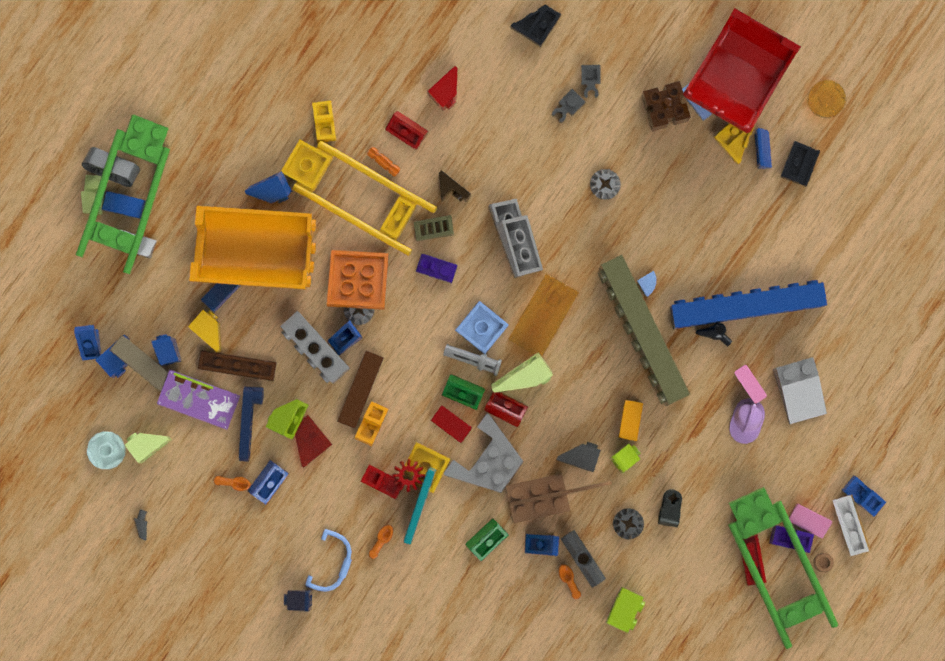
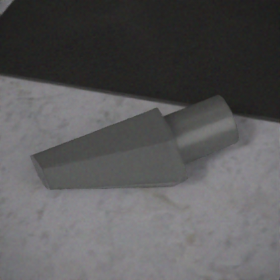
(141, 524)

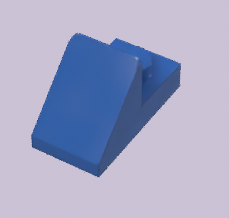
(88, 342)
(542, 544)

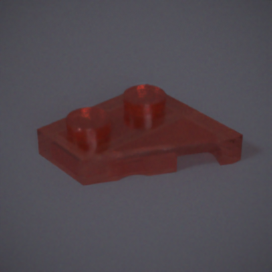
(310, 441)

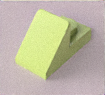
(88, 195)

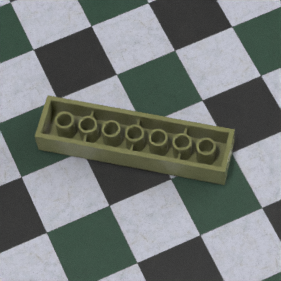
(643, 330)

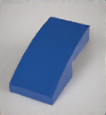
(123, 205)
(864, 496)

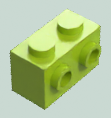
(625, 609)

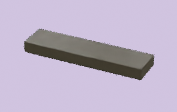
(140, 362)

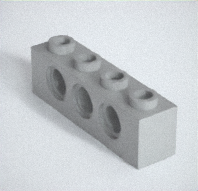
(298, 322)

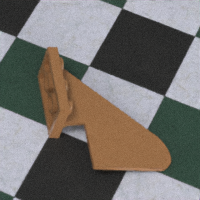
(542, 497)

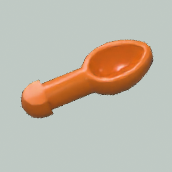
(236, 483)
(383, 537)
(567, 576)

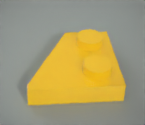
(733, 141)

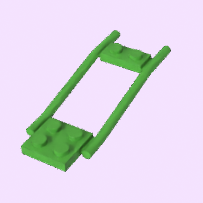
(145, 141)
(753, 515)

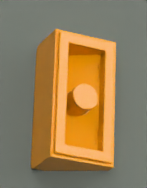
(630, 420)

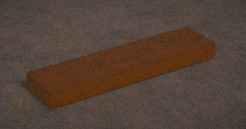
(237, 365)
(360, 389)

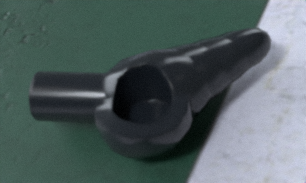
(715, 332)

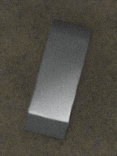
(122, 172)

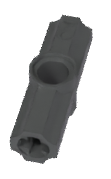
(590, 569)

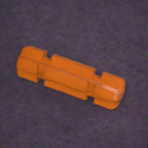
(383, 161)

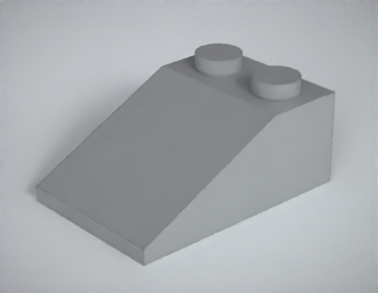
(800, 390)

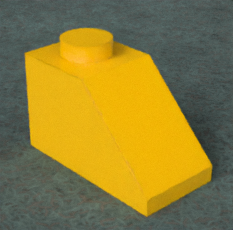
(207, 329)

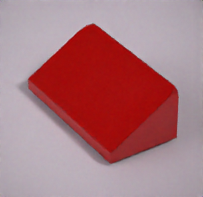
(406, 130)
(506, 408)
(451, 424)

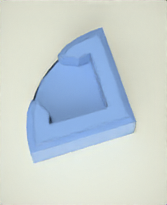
(647, 283)

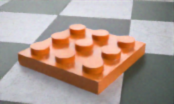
(357, 279)

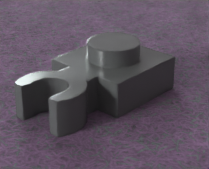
(591, 75)
(570, 104)

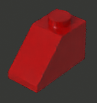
(445, 90)

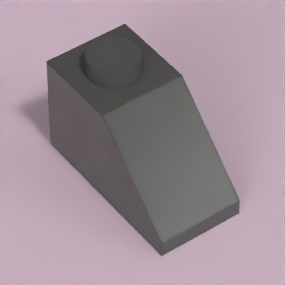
(581, 456)

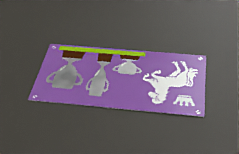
(198, 399)

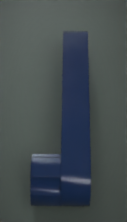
(251, 396)

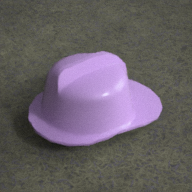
(747, 421)

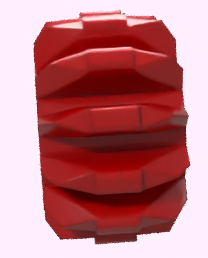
(406, 481)

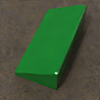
(463, 391)
(486, 539)

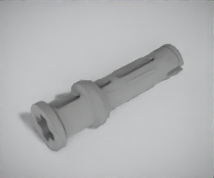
(482, 362)

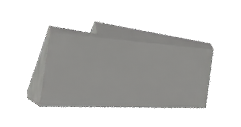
(516, 237)

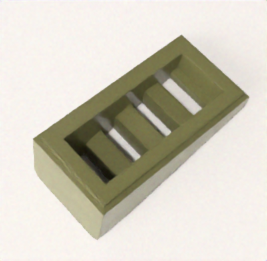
(448, 219)

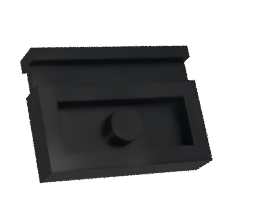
(800, 163)

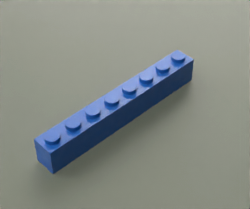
(748, 305)

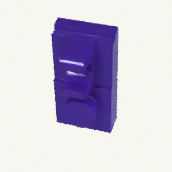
(436, 268)

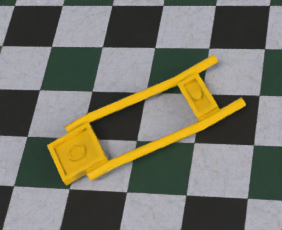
(307, 168)

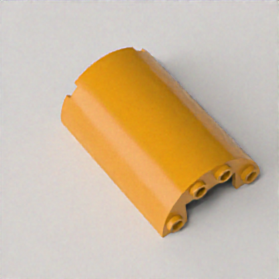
(253, 248)

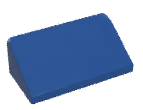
(763, 151)
(219, 295)
(268, 482)

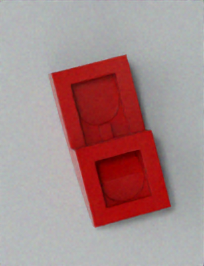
(381, 481)

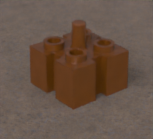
(666, 106)

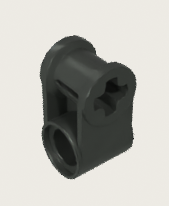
(670, 512)

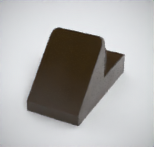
(447, 185)

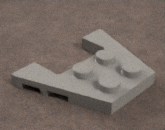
(494, 466)

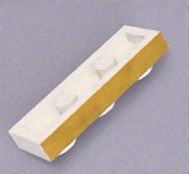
(851, 525)

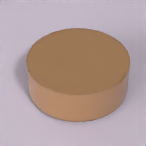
(823, 562)

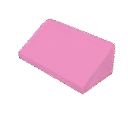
(750, 384)
(810, 521)

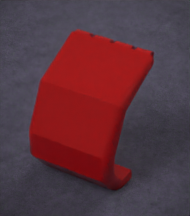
(741, 71)

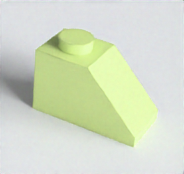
(145, 445)

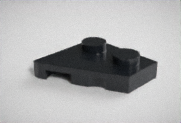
(537, 25)

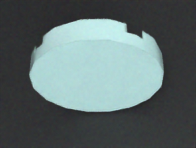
(106, 450)

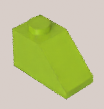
(287, 418)
(626, 458)

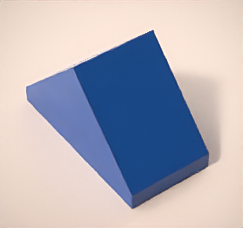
(344, 338)

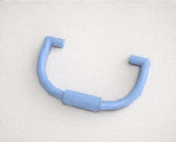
(345, 566)

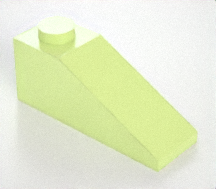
(528, 374)

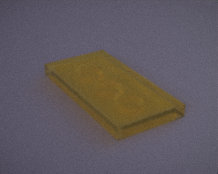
(543, 315)

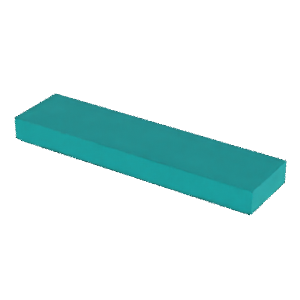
(419, 505)

